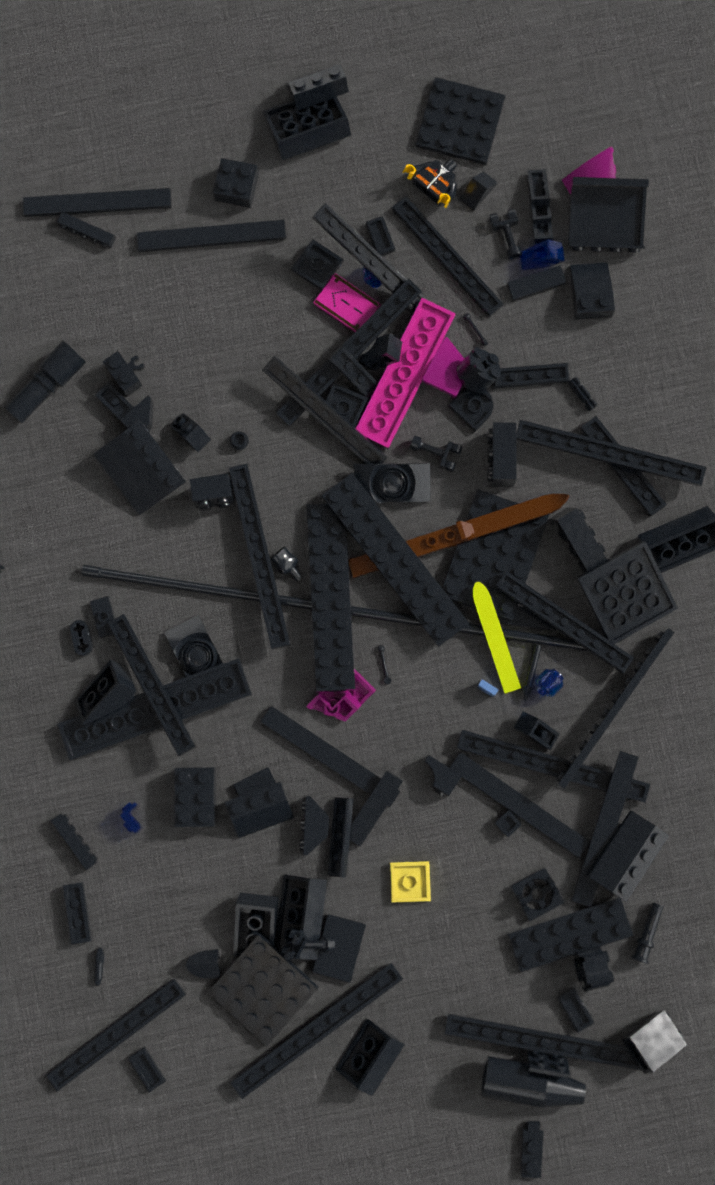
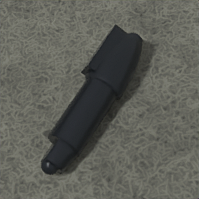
(99, 960)

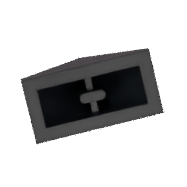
(478, 190)

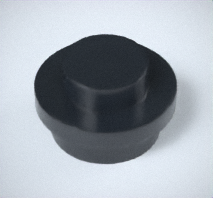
(239, 440)

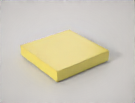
(410, 881)

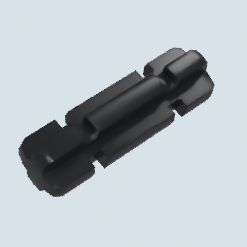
(582, 394)

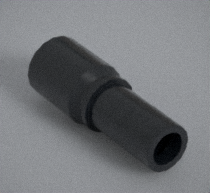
(53, 373)

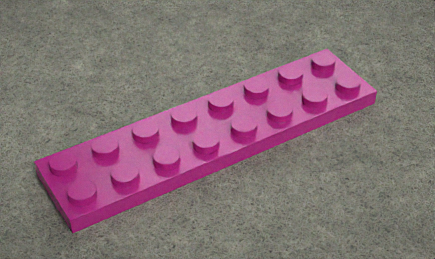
(404, 377)

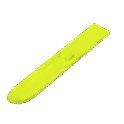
(495, 638)

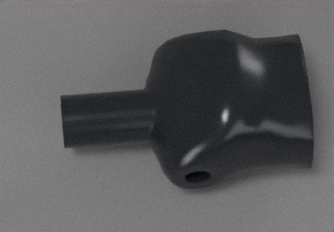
(286, 562)

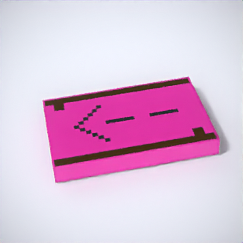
(346, 303)

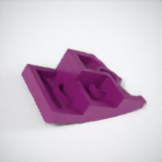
(599, 166)
(443, 369)
(343, 703)

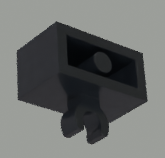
(123, 372)

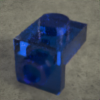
(131, 823)

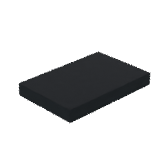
(347, 939)

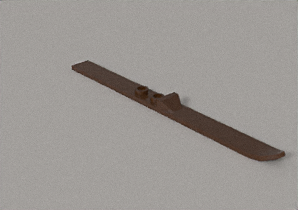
(471, 529)

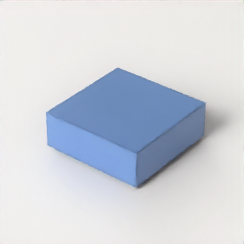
(487, 688)

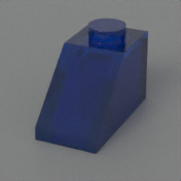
(542, 255)

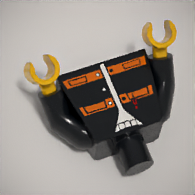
(434, 180)

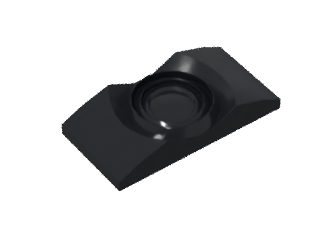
(395, 481)
(193, 646)

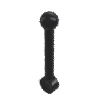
(467, 317)
(387, 680)

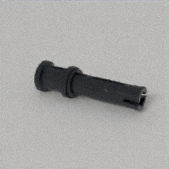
(656, 909)

